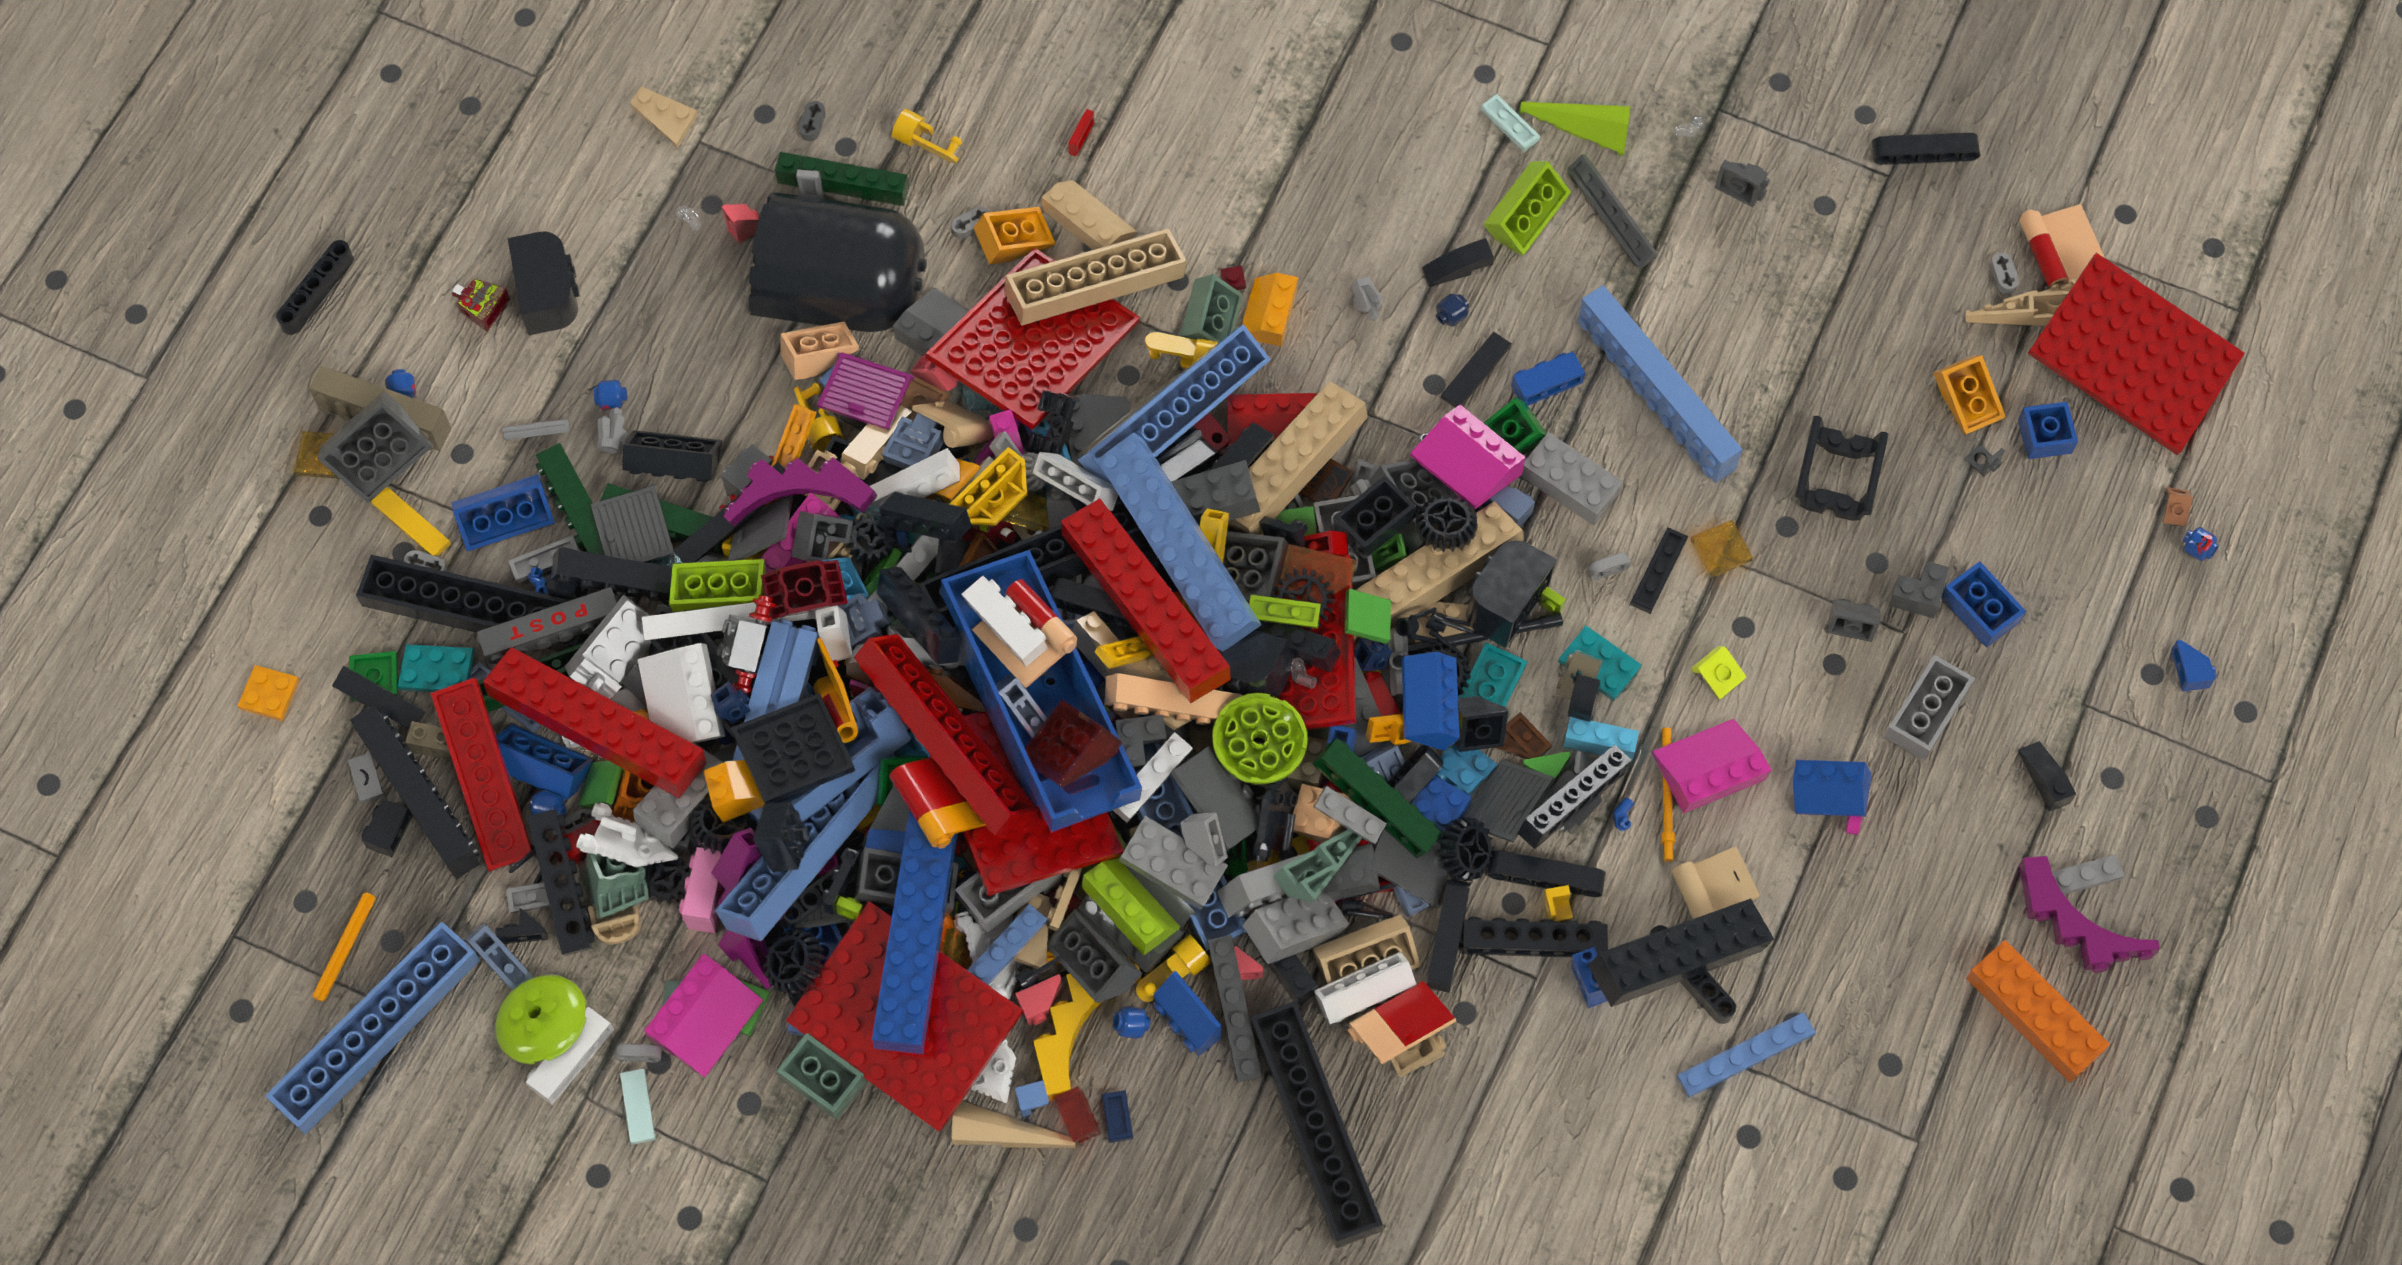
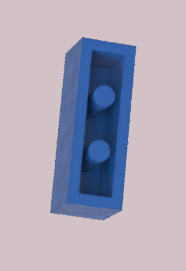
(1548, 378)

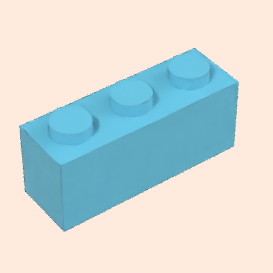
(1599, 737)

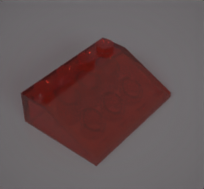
(1070, 745)

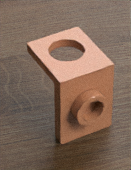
(2177, 506)

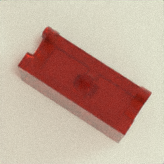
(1077, 1115)

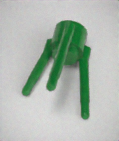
(1236, 865)

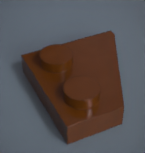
(1524, 739)

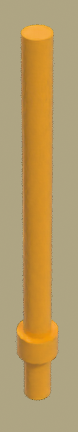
(1667, 835)

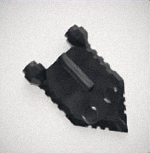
(1276, 822)

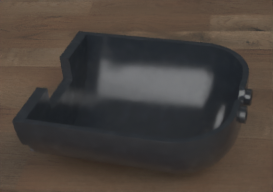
(834, 263)

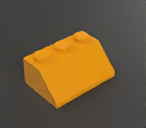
(1270, 307)

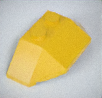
(995, 490)

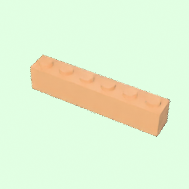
(1163, 699)

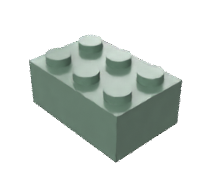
(821, 1076)

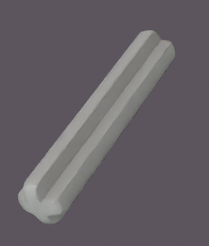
(536, 429)

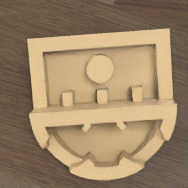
(616, 927)

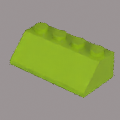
(1527, 207)
(715, 584)
(1129, 905)

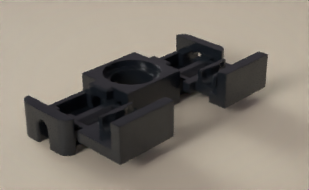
(1063, 410)

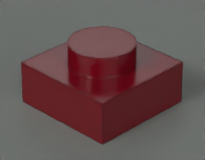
(1234, 277)

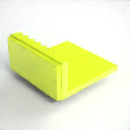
(1720, 671)

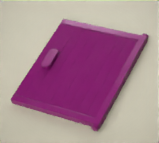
(864, 391)

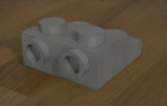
(1742, 184)

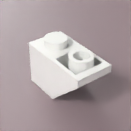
(834, 632)

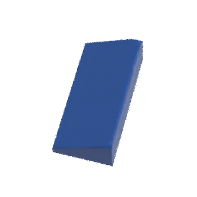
(886, 840)

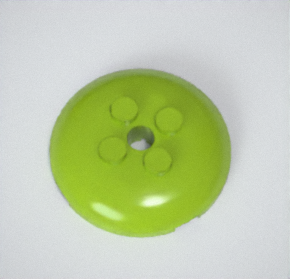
(1265, 718)
(558, 1024)

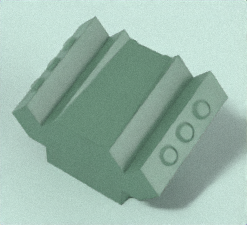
(612, 884)

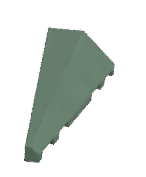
(1312, 872)

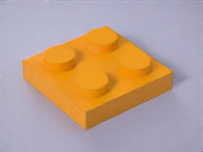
(268, 693)

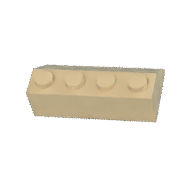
(1085, 216)
(1365, 948)

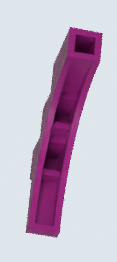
(768, 484)
(729, 870)
(2070, 927)

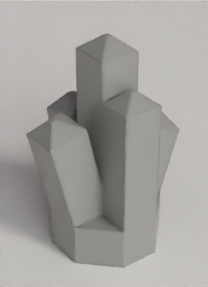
(1366, 297)
(610, 432)

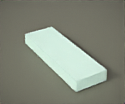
(1510, 122)
(637, 1106)

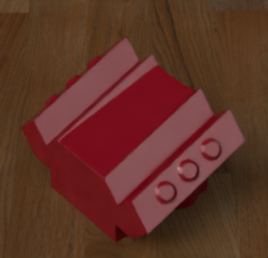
(804, 588)

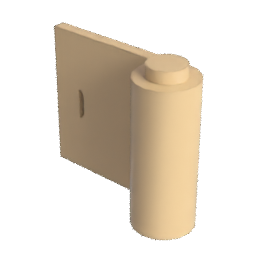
(960, 424)
(1713, 884)

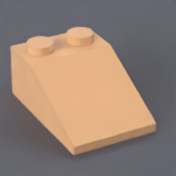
(815, 348)

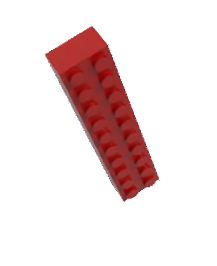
(1145, 601)
(595, 722)
(945, 734)

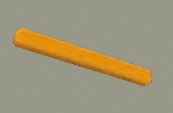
(343, 947)

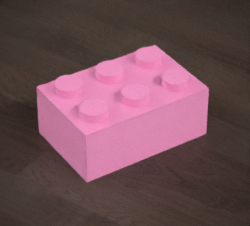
(702, 893)

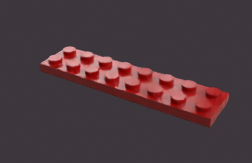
(482, 774)

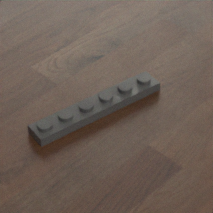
(1612, 211)
(1234, 1008)

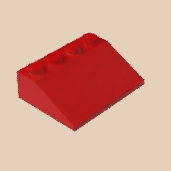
(1269, 411)

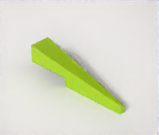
(1598, 123)

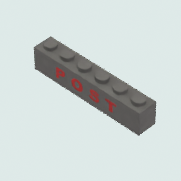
(547, 626)

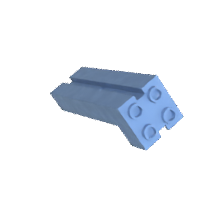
(783, 669)
(878, 737)

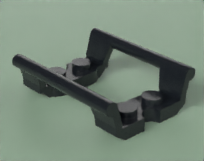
(1854, 448)

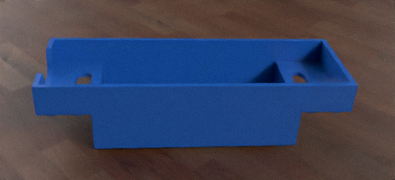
(1115, 779)

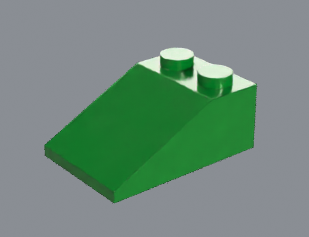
(1517, 426)

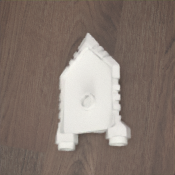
(623, 840)
(980, 942)
(996, 1075)

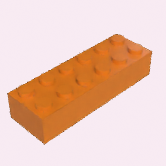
(2037, 1011)

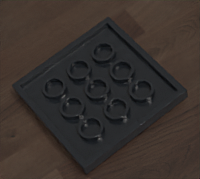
(793, 749)

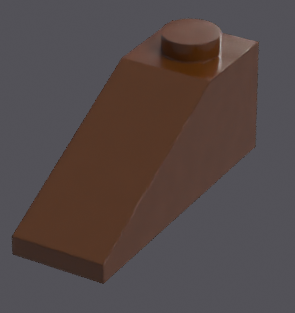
(956, 690)

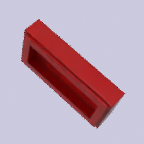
(1081, 132)

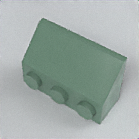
(1211, 309)

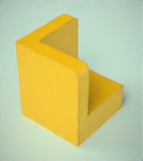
(1558, 904)

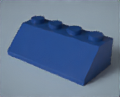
(502, 512)
(1430, 699)
(543, 762)

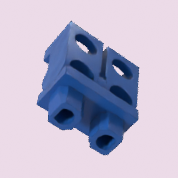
(1589, 987)

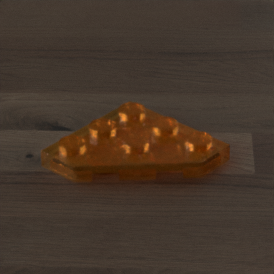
(1334, 568)

